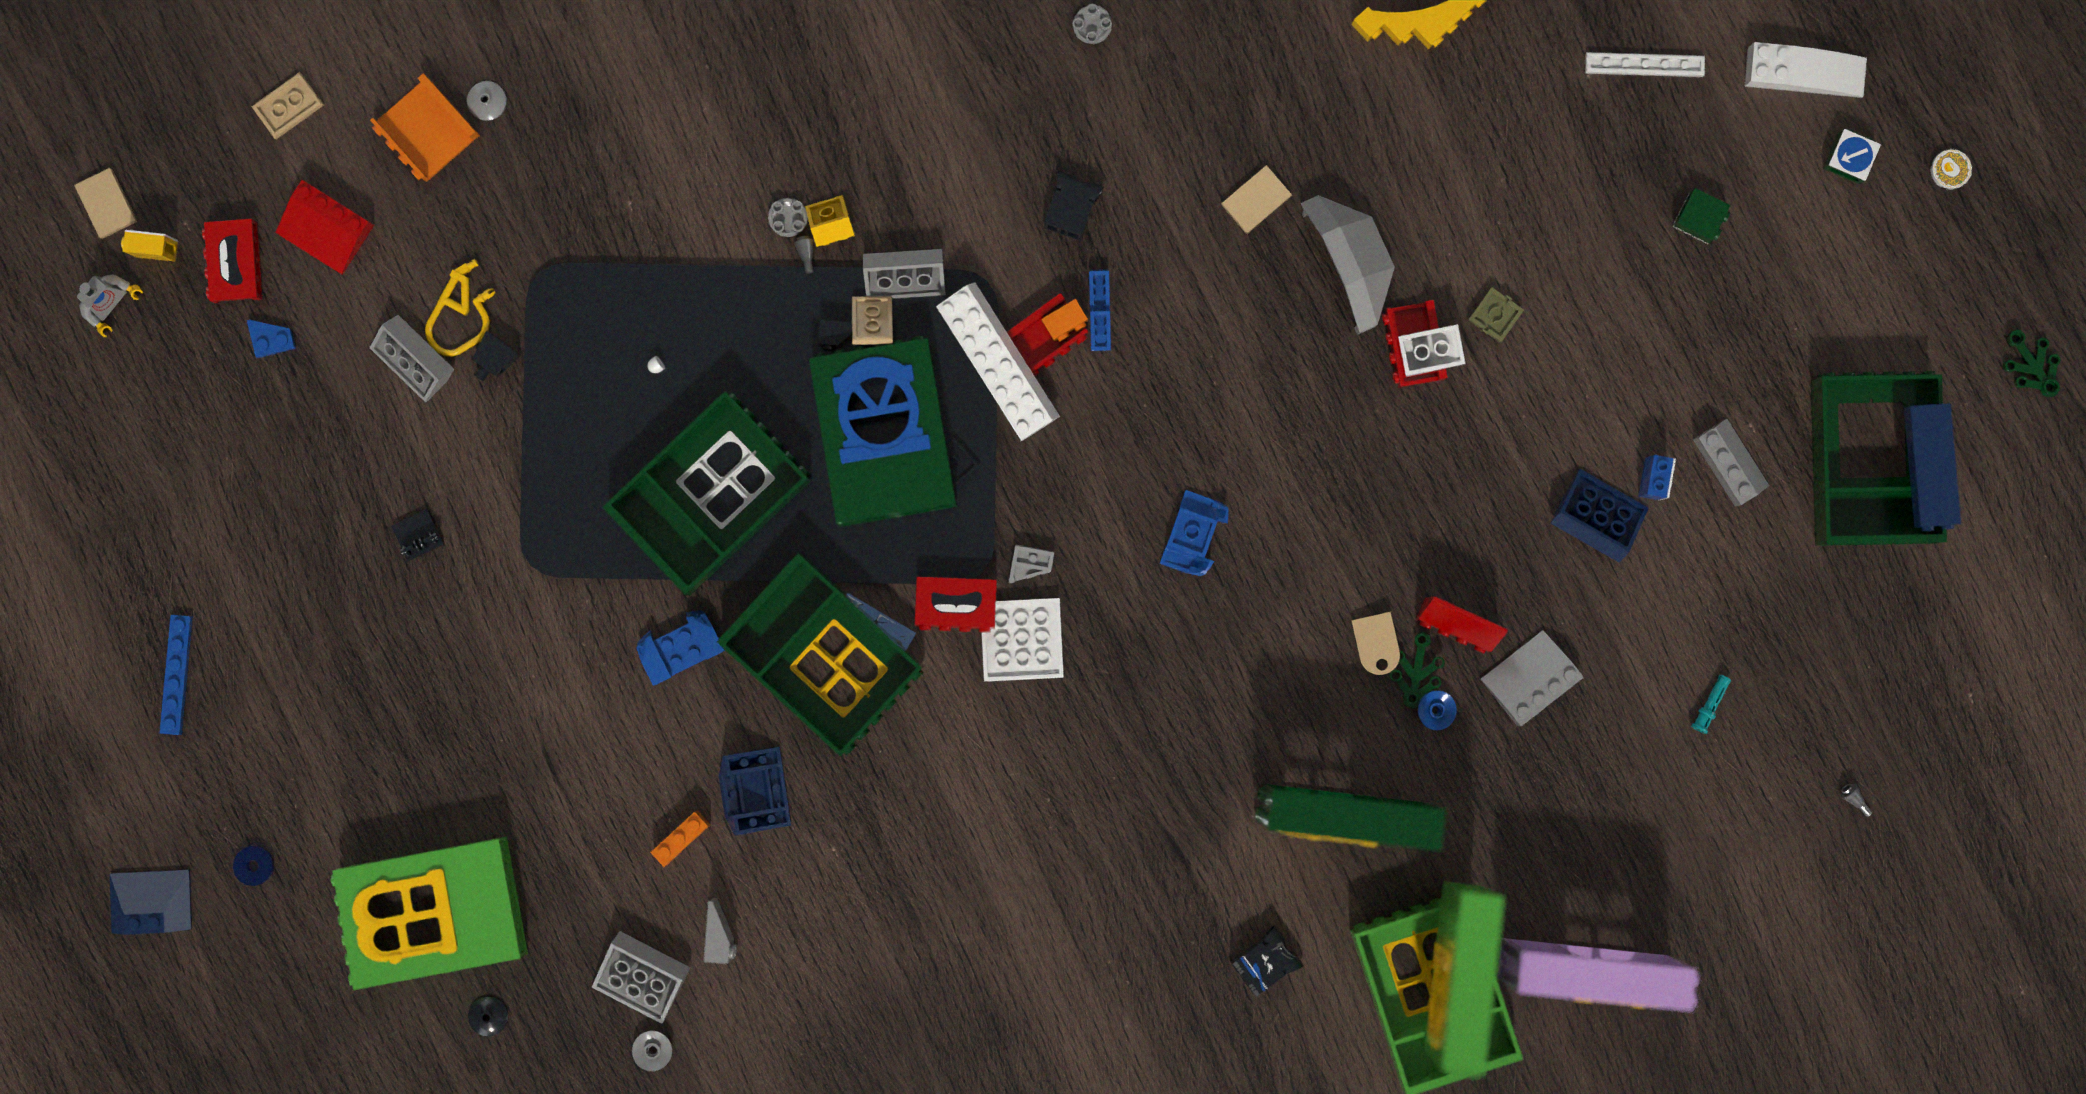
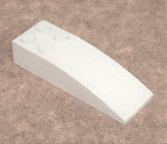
(1805, 70)

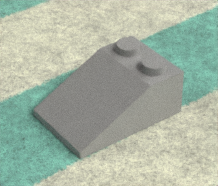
(719, 938)

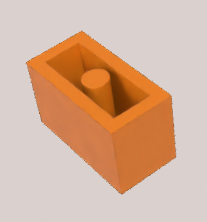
(1065, 320)

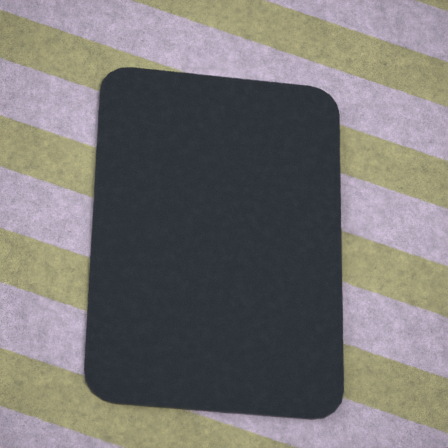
(747, 332)

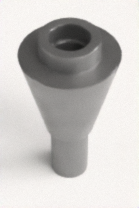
(805, 249)
(1853, 795)

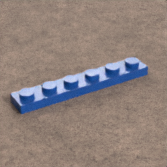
(176, 674)

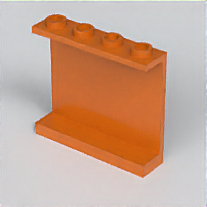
(425, 129)

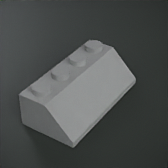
(904, 274)
(411, 358)
(1731, 463)

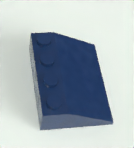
(1600, 516)

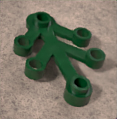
(2034, 366)
(1417, 673)

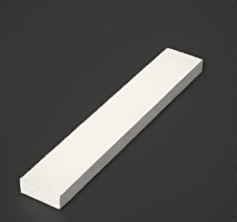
(1644, 64)

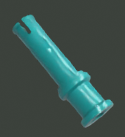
(1707, 712)

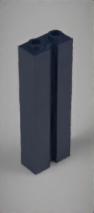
(1932, 466)

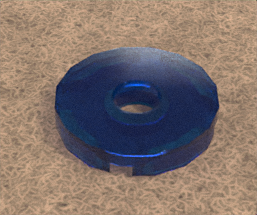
(242, 870)

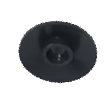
(495, 1009)

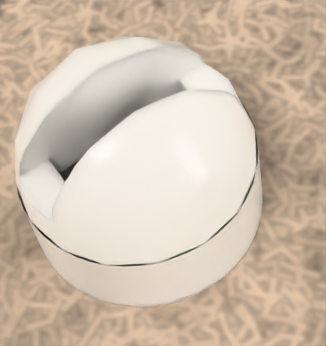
(655, 365)

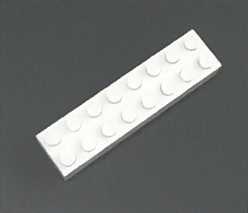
(998, 361)

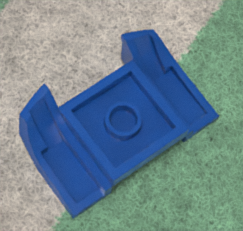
(1193, 534)
(678, 648)

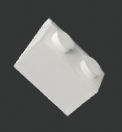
(1431, 350)

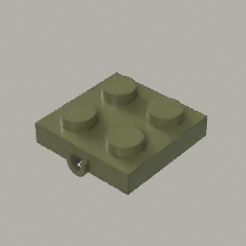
(1496, 314)

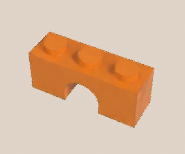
(680, 838)

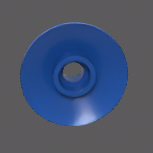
(1445, 714)

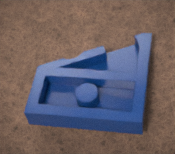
(269, 338)

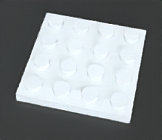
(1024, 641)

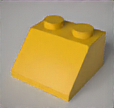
(829, 221)

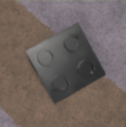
(417, 535)

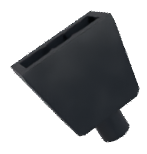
(493, 357)

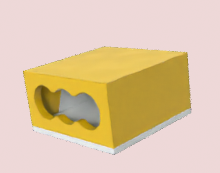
(149, 245)

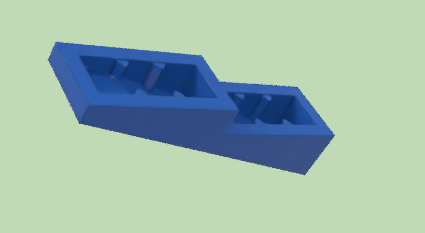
(1099, 310)

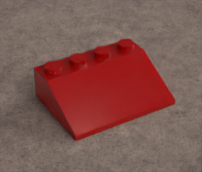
(323, 227)
(1460, 624)

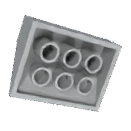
(1531, 678)
(640, 977)

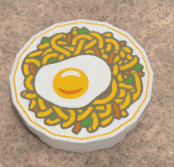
(1951, 169)

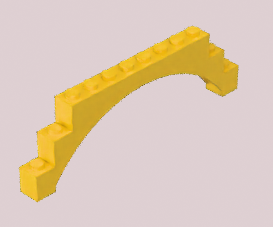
(1425, 24)

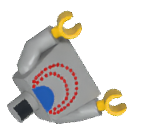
(101, 296)

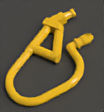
(463, 308)

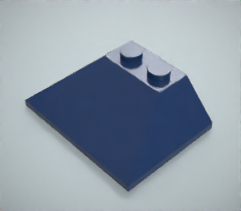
(754, 791)
(150, 902)

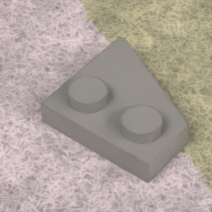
(1030, 562)

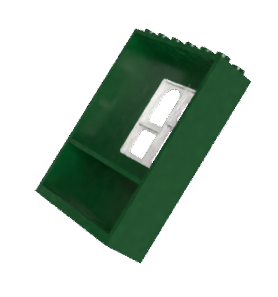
(675, 524)

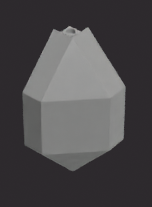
(1357, 256)

